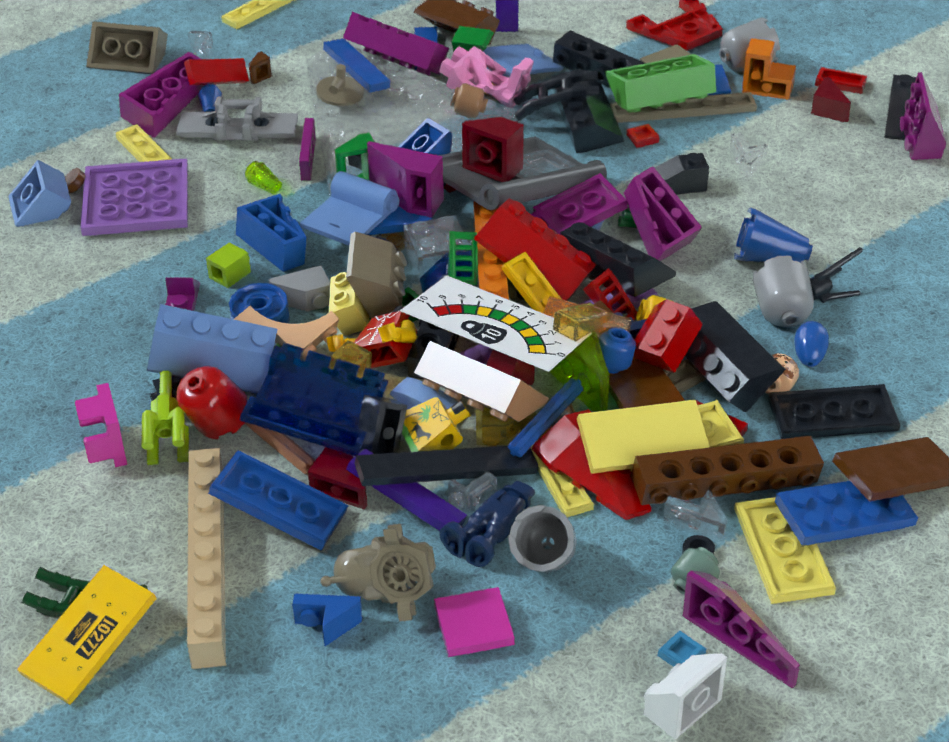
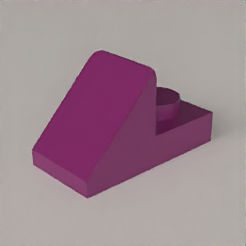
(182, 292)

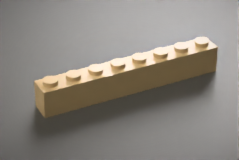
(205, 563)

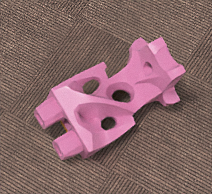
(472, 70)

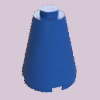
(767, 238)

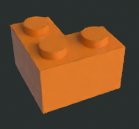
(763, 75)

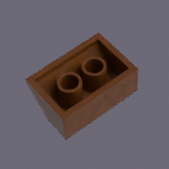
(452, 14)

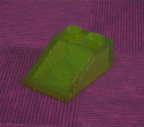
(588, 366)

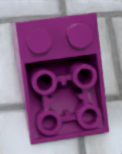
(922, 123)
(411, 173)

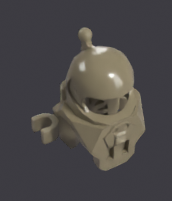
(386, 571)

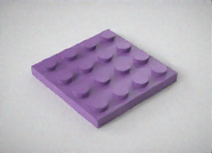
(135, 197)

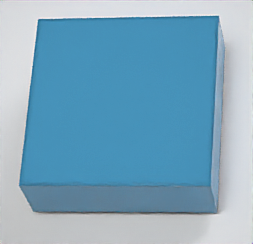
(680, 649)

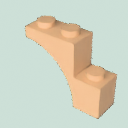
(303, 335)

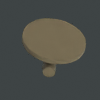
(339, 89)

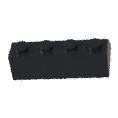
(589, 119)
(632, 267)
(731, 357)

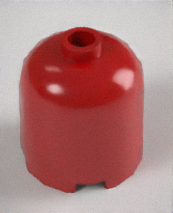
(211, 401)

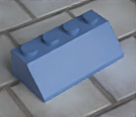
(197, 339)

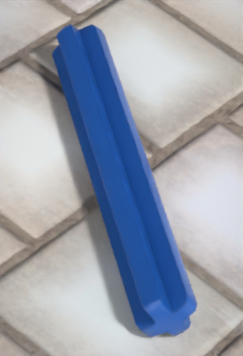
(545, 417)

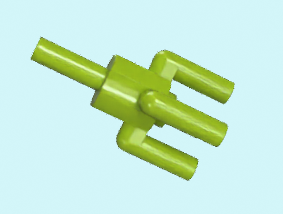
(164, 421)

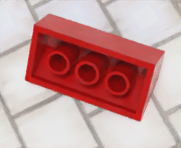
(516, 231)

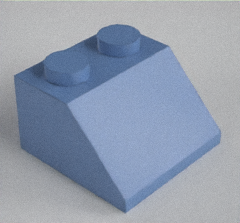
(39, 195)

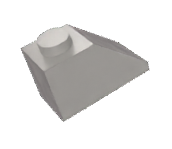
(305, 288)

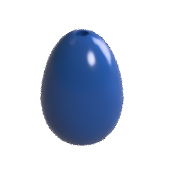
(811, 343)

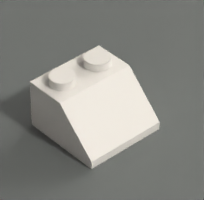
(686, 693)

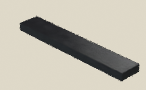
(442, 465)

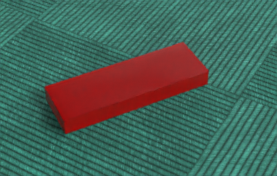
(216, 71)

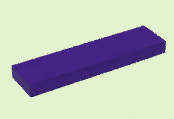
(418, 500)

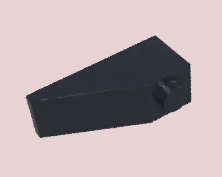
(896, 108)
(685, 173)

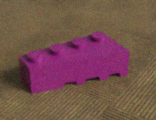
(395, 44)
(159, 97)

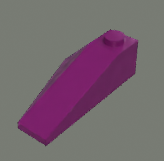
(730, 619)

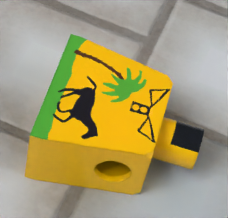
(433, 425)

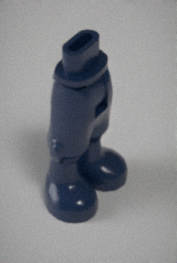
(492, 518)

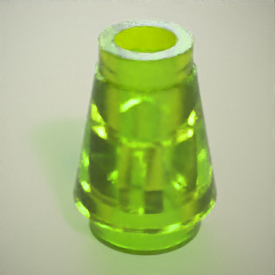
(262, 177)

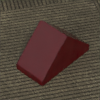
(831, 102)

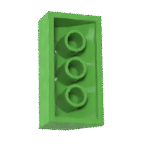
(662, 82)

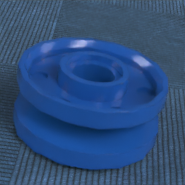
(263, 298)

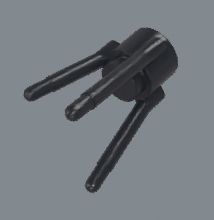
(822, 284)

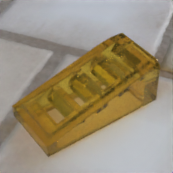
(580, 320)

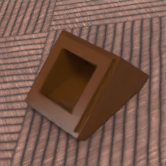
(260, 68)

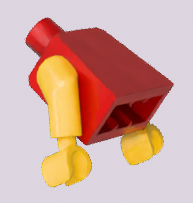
(385, 336)

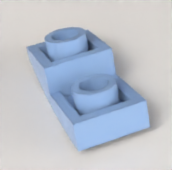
(413, 393)

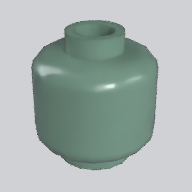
(696, 560)

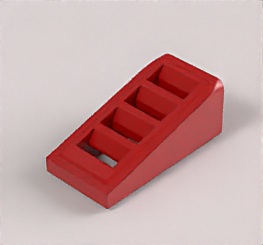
(612, 286)

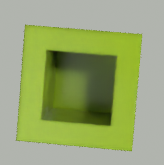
(228, 265)

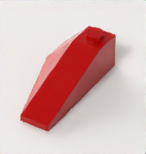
(564, 451)

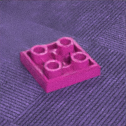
(474, 622)

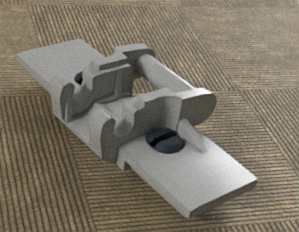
(222, 127)

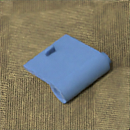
(512, 55)
(353, 207)

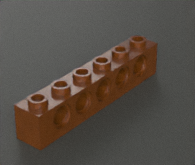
(726, 469)

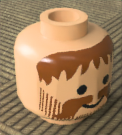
(788, 377)

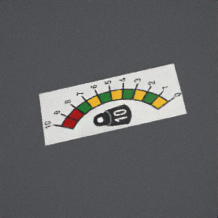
(493, 322)

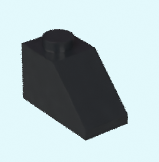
(383, 422)

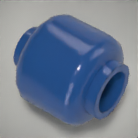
(617, 349)

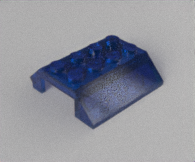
(314, 401)

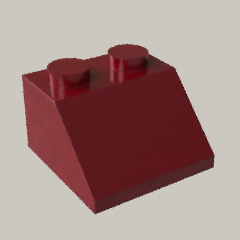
(493, 147)

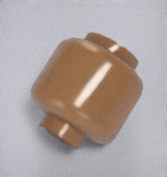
(469, 101)

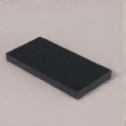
(833, 411)

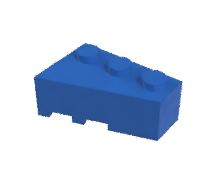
(272, 232)

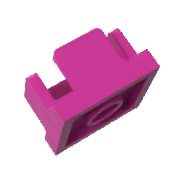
(101, 410)

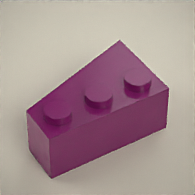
(659, 215)

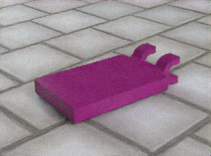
(585, 203)

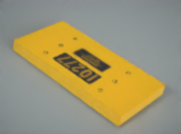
(86, 634)

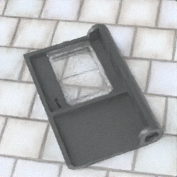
(543, 175)

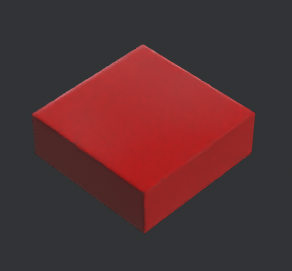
(642, 135)

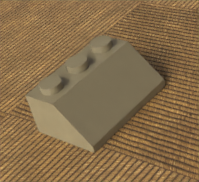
(126, 47)
(376, 273)

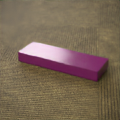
(307, 149)

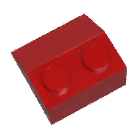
(667, 335)

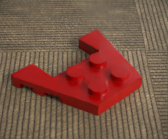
(685, 30)

